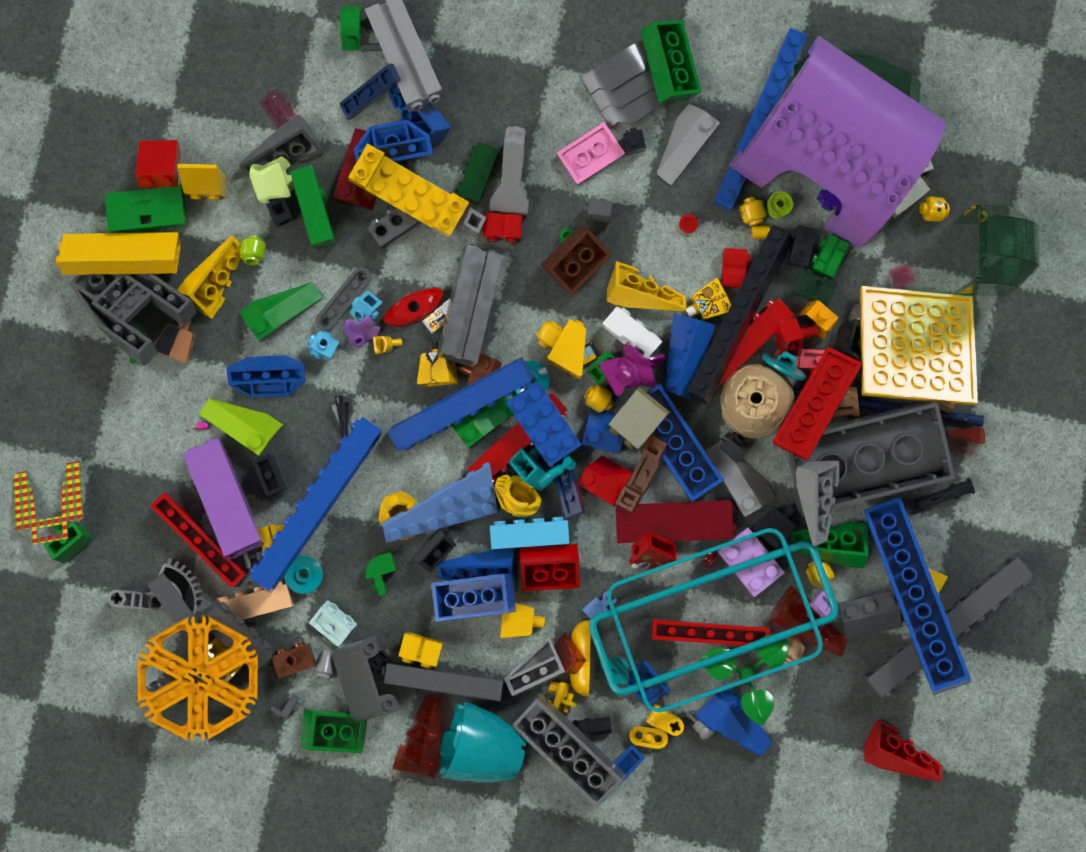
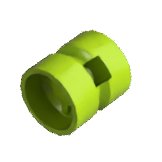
(779, 205)

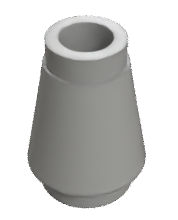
(324, 667)

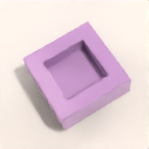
(821, 604)

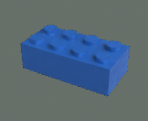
(543, 423)
(473, 597)

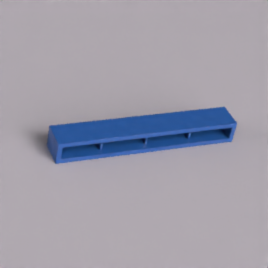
(460, 404)

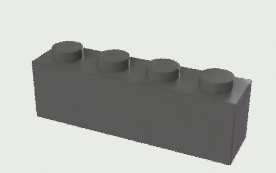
(222, 613)

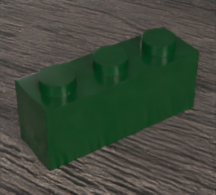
(477, 172)

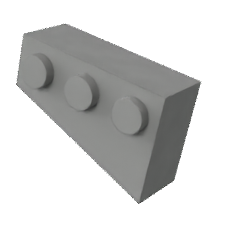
(535, 670)

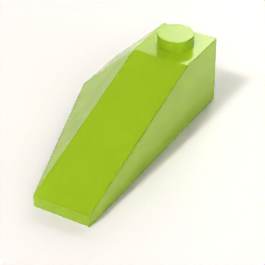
(245, 425)

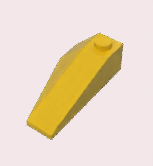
(633, 291)

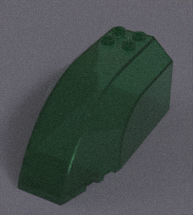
(1006, 249)

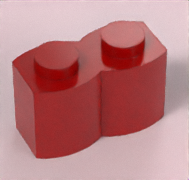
(502, 227)
(734, 267)

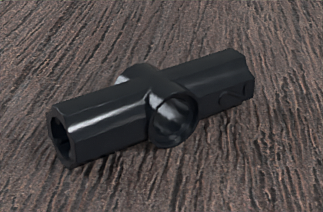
(594, 726)

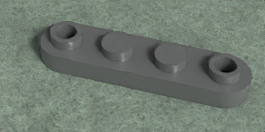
(343, 299)

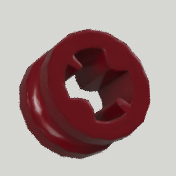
(709, 559)

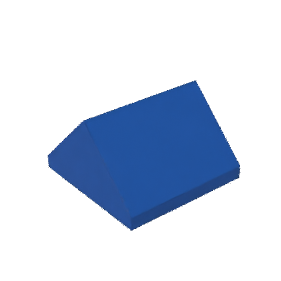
(646, 672)

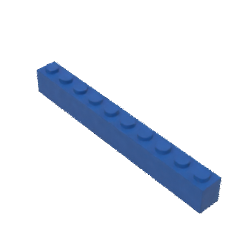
(768, 99)

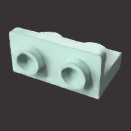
(333, 623)

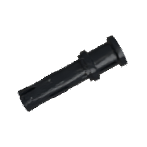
(946, 494)

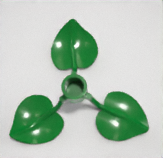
(755, 704)

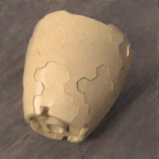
(756, 419)

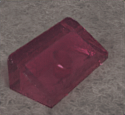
(277, 108)

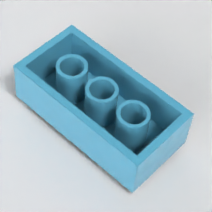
(529, 534)

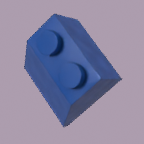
(598, 434)

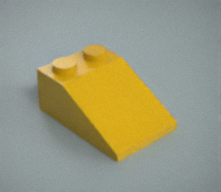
(202, 181)

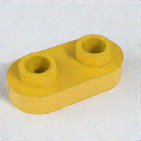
(648, 737)

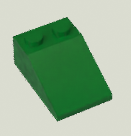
(331, 731)

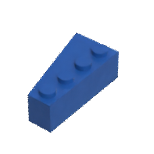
(686, 352)

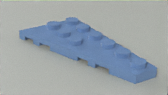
(451, 505)

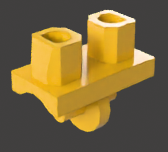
(563, 698)

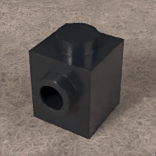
(634, 141)

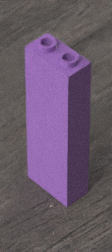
(223, 499)

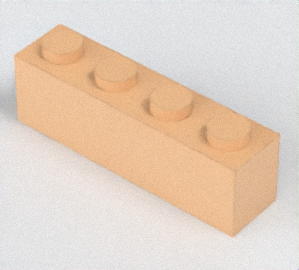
(260, 601)

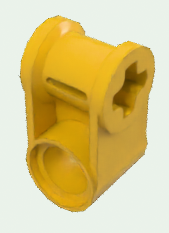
(663, 720)

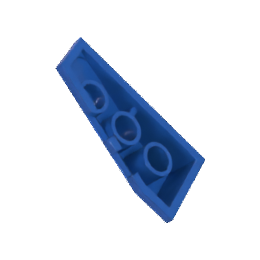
(427, 118)
(481, 564)
(725, 715)

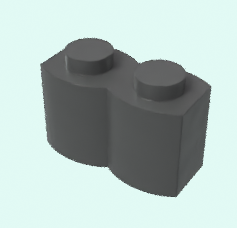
(598, 211)

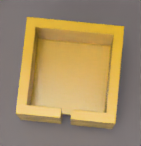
(420, 649)

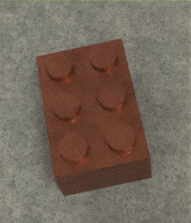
(576, 259)

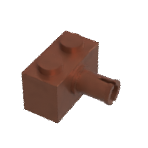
(484, 367)
(293, 660)

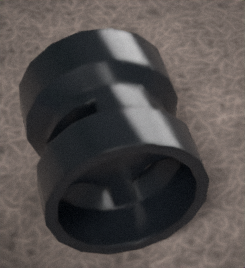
(379, 660)

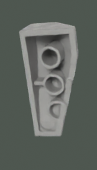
(687, 138)
(742, 482)
(815, 490)

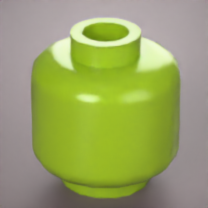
(252, 250)

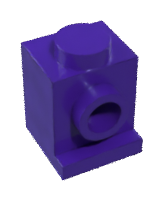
(829, 201)

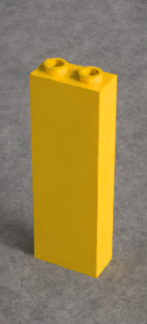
(119, 253)

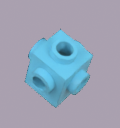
(362, 308)
(319, 351)

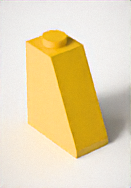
(570, 349)

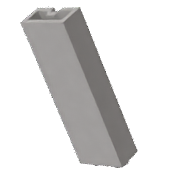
(404, 50)

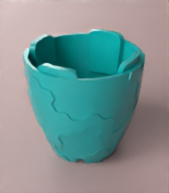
(480, 747)

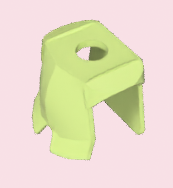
(271, 180)

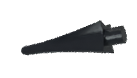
(341, 413)

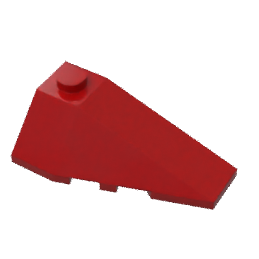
(893, 754)

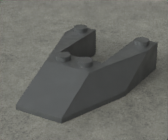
(118, 298)

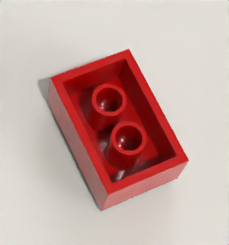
(549, 567)

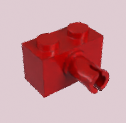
(790, 336)

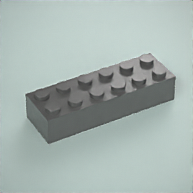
(568, 750)

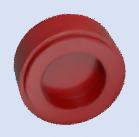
(688, 223)

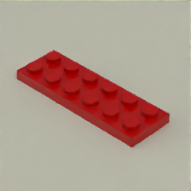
(817, 403)

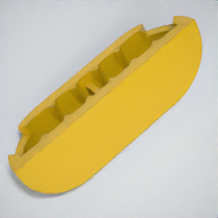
(581, 638)

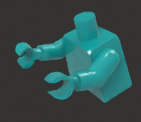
(534, 472)

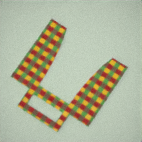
(71, 504)

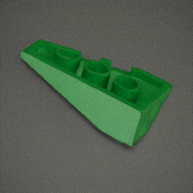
(275, 311)
(481, 424)
(845, 544)

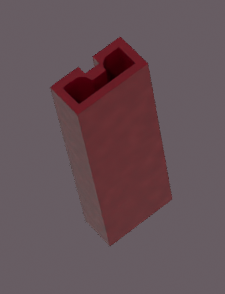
(677, 521)

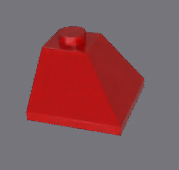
(605, 479)

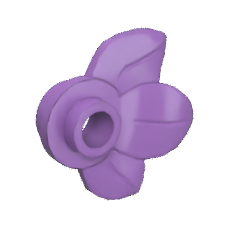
(362, 330)

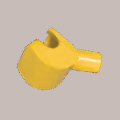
(385, 344)

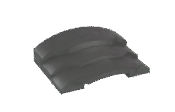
(623, 86)

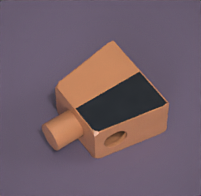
(176, 342)

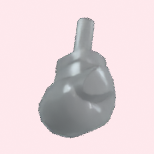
(703, 731)

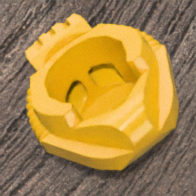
(517, 496)
(394, 504)

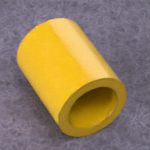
(760, 232)

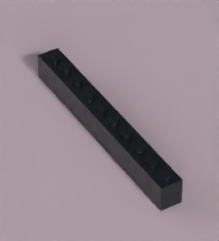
(740, 315)

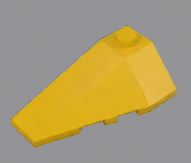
(209, 279)

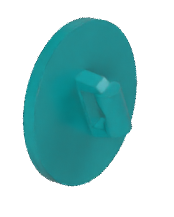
(783, 366)

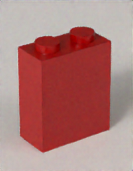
(158, 164)

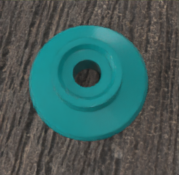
(619, 669)

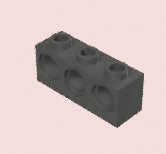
(393, 232)

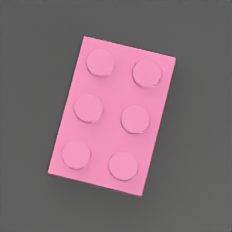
(590, 153)

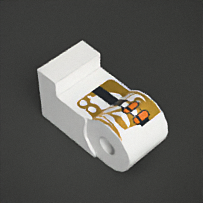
(436, 320)

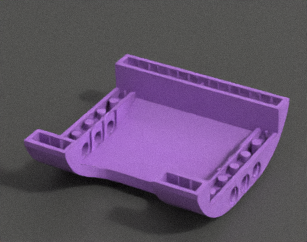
(848, 137)

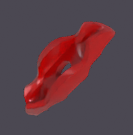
(428, 302)

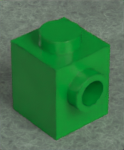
(595, 371)

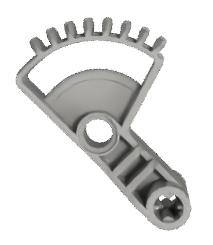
(510, 194)
(143, 600)

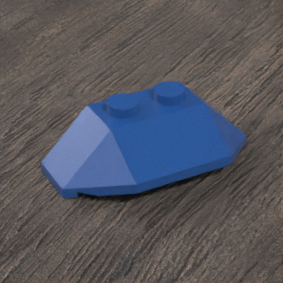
(397, 140)
(266, 376)

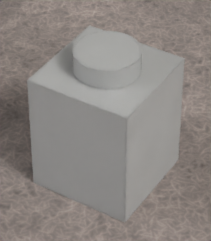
(470, 222)

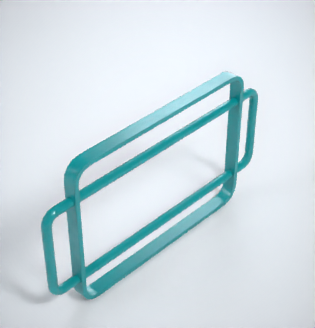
(813, 624)

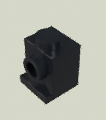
(279, 219)
(735, 446)

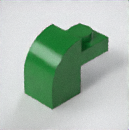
(350, 27)
(377, 567)

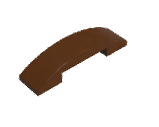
(643, 474)

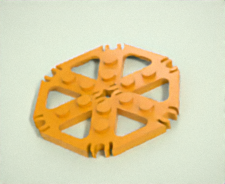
(197, 696)

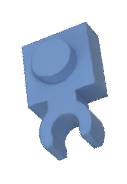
(597, 606)

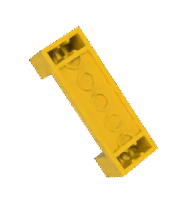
(407, 191)

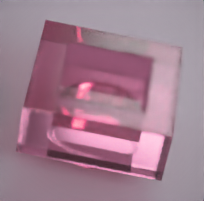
(901, 275)

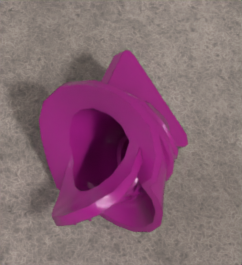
(630, 370)

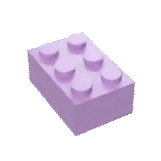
(757, 577)

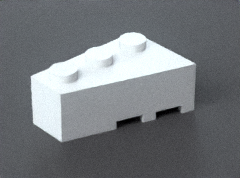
(631, 331)

